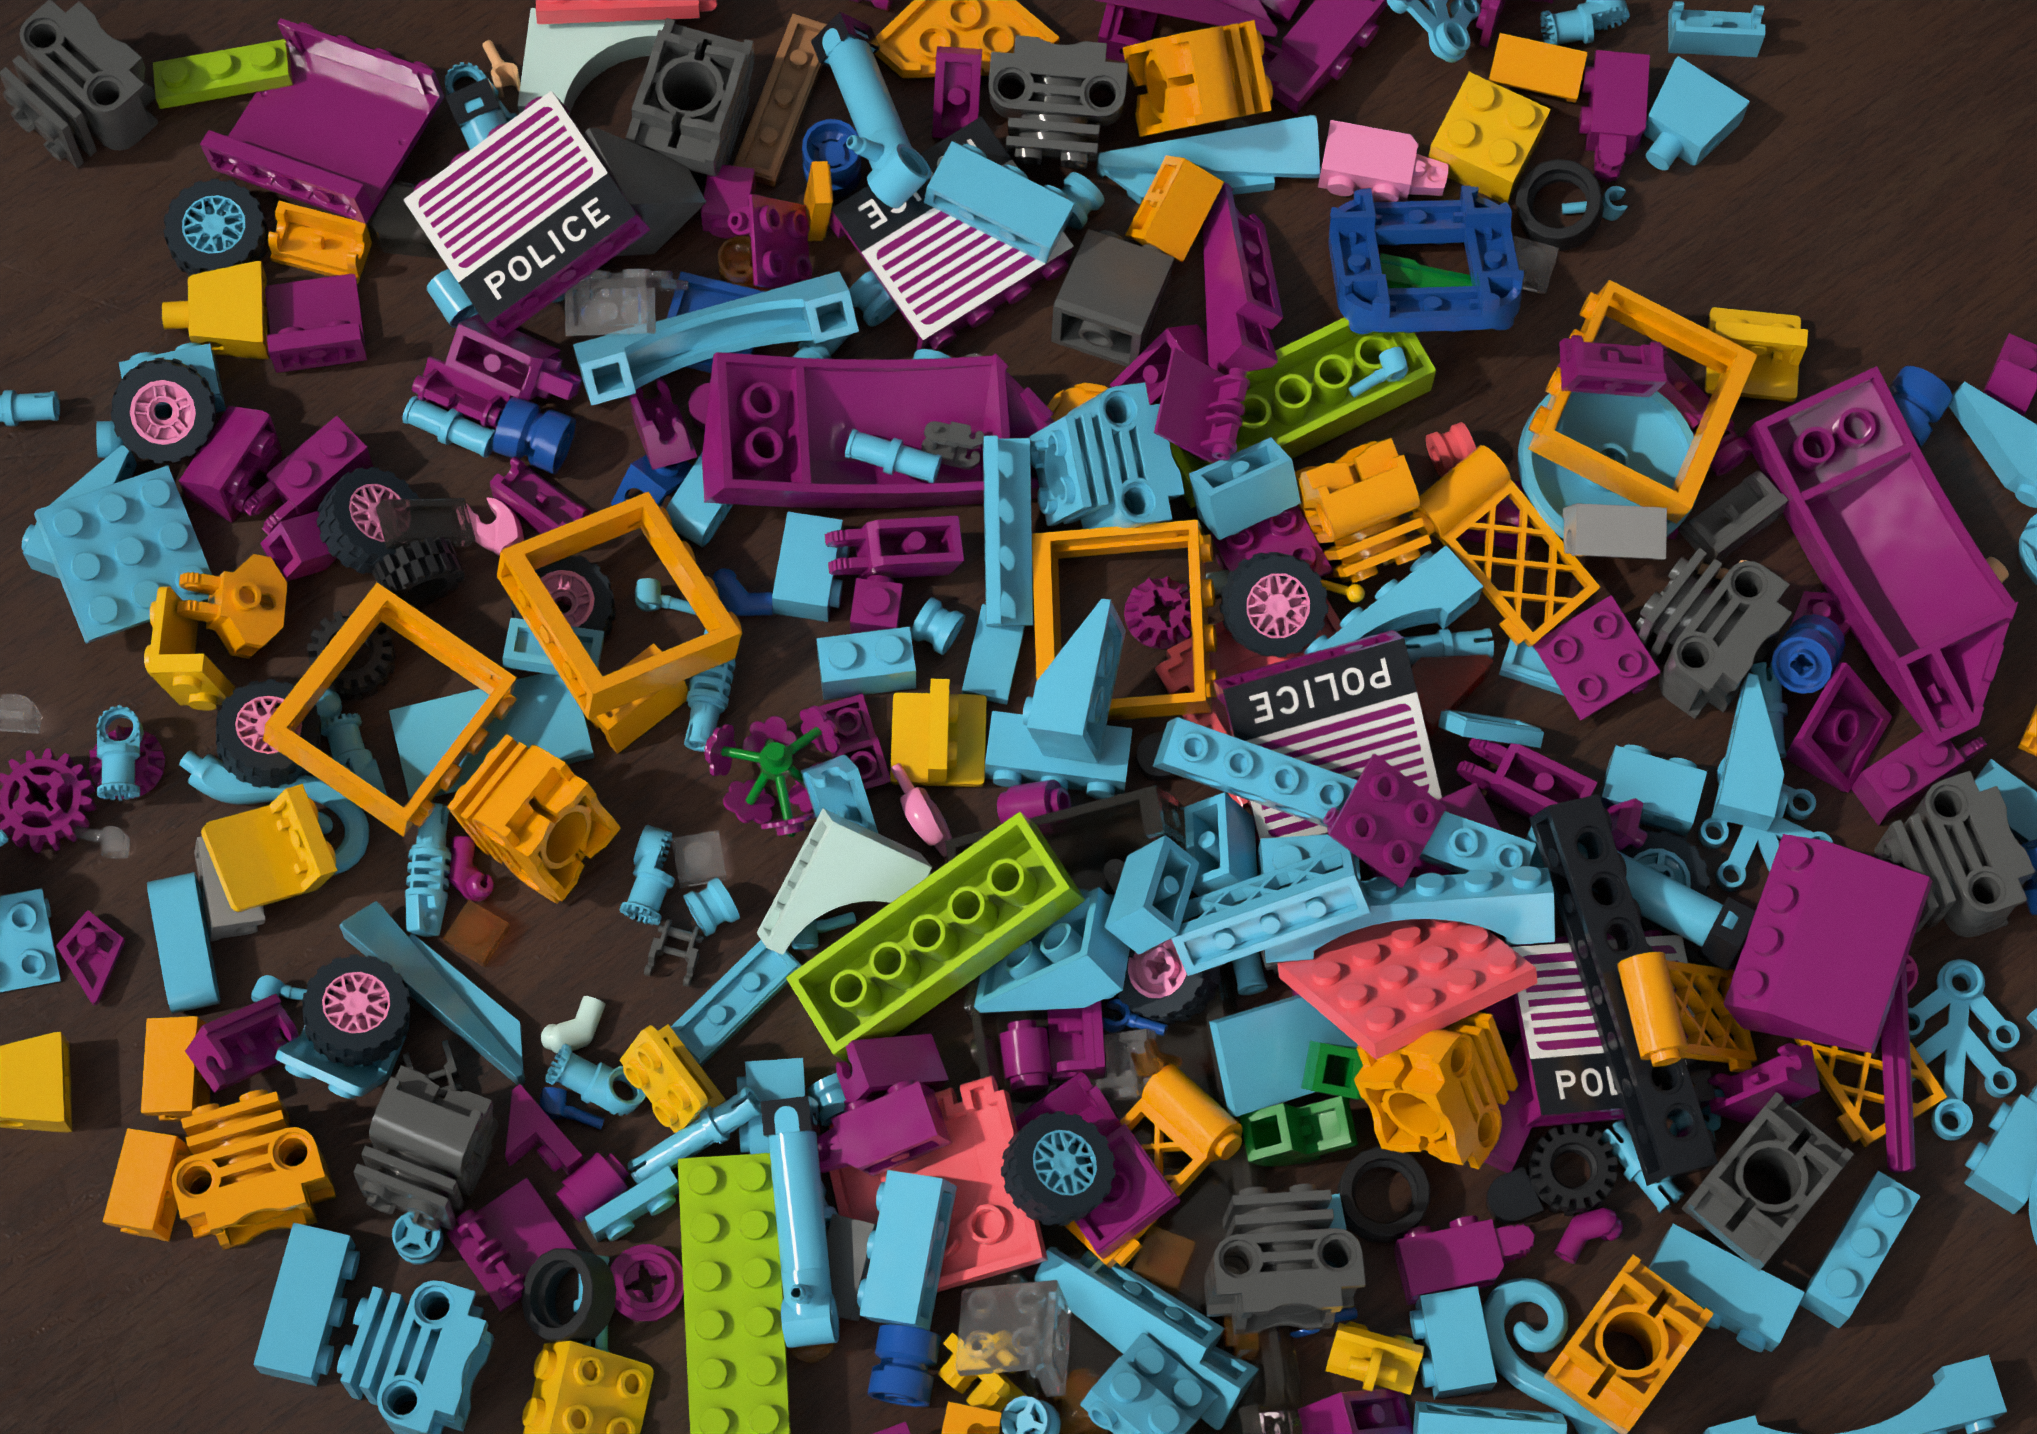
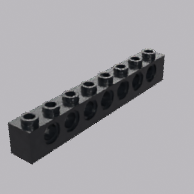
(1586, 927)

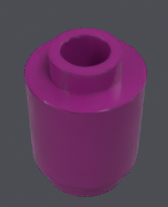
(1032, 799)
(1026, 1056)
(592, 1185)

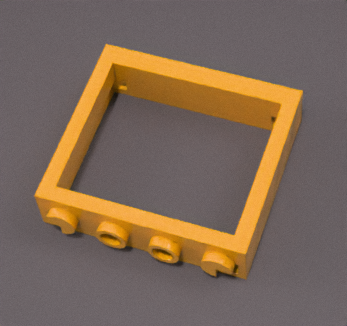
(1681, 336)
(1188, 534)
(434, 639)
(589, 688)

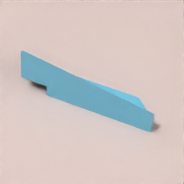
(1240, 156)
(440, 989)
(1125, 1305)

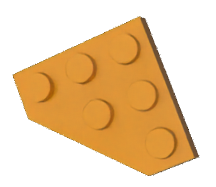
(991, 25)

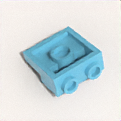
(1147, 1393)

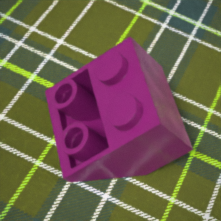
(232, 462)

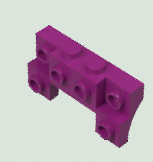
(1319, 48)

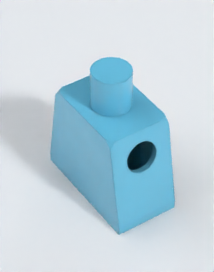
(1691, 116)

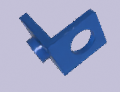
(658, 482)

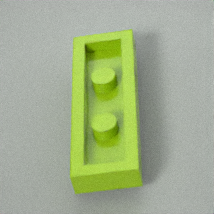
(222, 74)

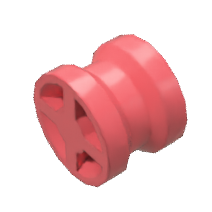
(1449, 448)

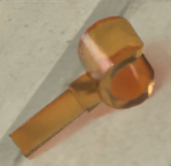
(1152, 1060)

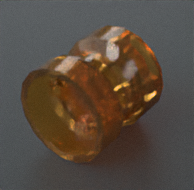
(735, 257)

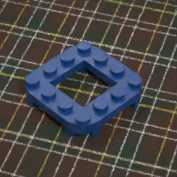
(1490, 253)

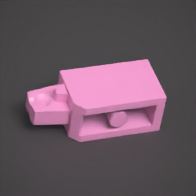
(1378, 160)

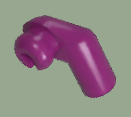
(464, 874)
(1587, 1226)

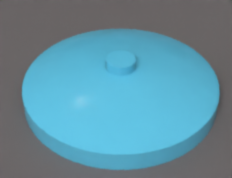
(1630, 429)

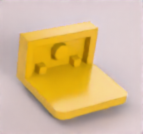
(172, 658)
(270, 851)
(669, 1077)
(586, 1392)

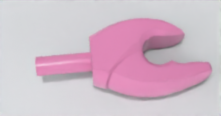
(502, 532)
(922, 812)

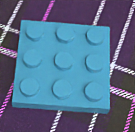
(120, 548)

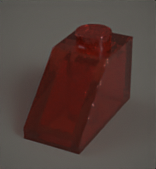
(1447, 684)

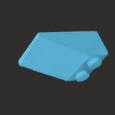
(1077, 688)
(1060, 967)

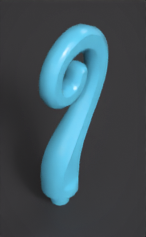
(214, 781)
(1515, 1369)

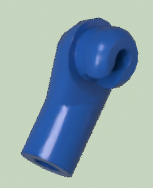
(737, 599)

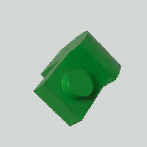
(1332, 1070)
(1297, 1135)

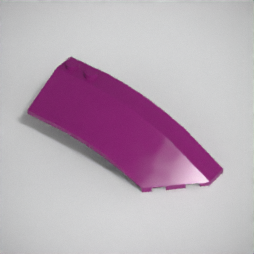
(785, 424)
(1889, 548)

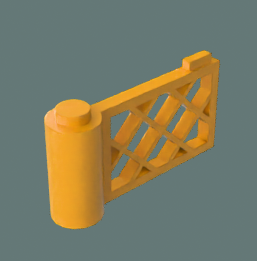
(1465, 497)
(1662, 1017)
(1851, 1120)
(1194, 1126)

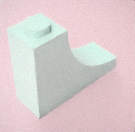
(572, 54)
(836, 868)

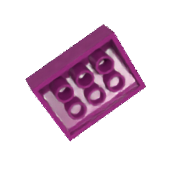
(1826, 945)

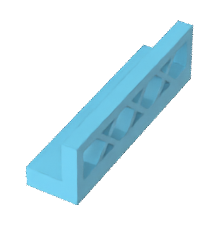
(1007, 531)
(1270, 914)

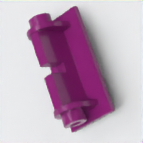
(461, 392)

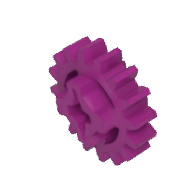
(26, 813)

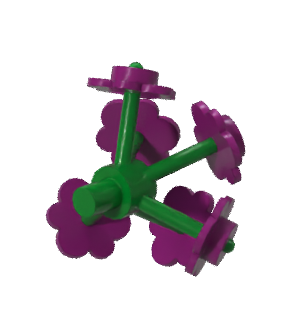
(772, 750)

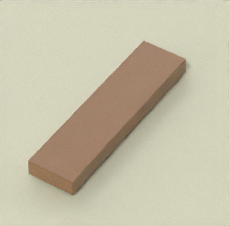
(782, 102)

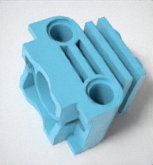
(1106, 463)
(412, 1358)

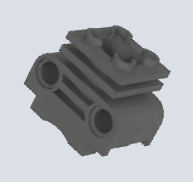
(691, 70)
(77, 84)
(1055, 109)
(1711, 630)
(1967, 852)
(425, 1150)
(1797, 1159)
(1281, 1254)

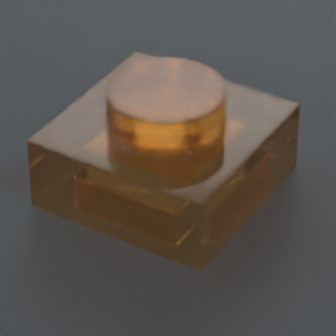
(476, 933)
(1164, 1257)
(1245, 1345)

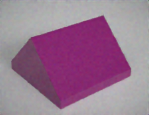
(1840, 730)

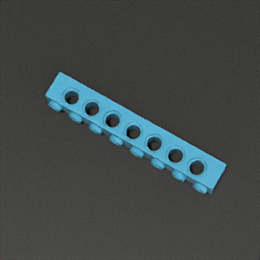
(1312, 791)

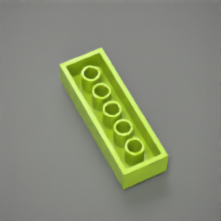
(1308, 396)
(936, 936)
(732, 1296)

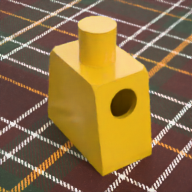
(225, 310)
(36, 1084)

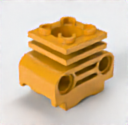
(1199, 77)
(1359, 509)
(533, 816)
(1441, 1091)
(247, 1162)
(1656, 1317)

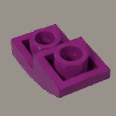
(858, 739)

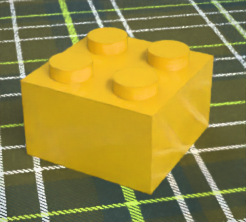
(1489, 137)

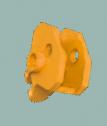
(242, 604)

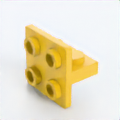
(1778, 347)
(939, 737)

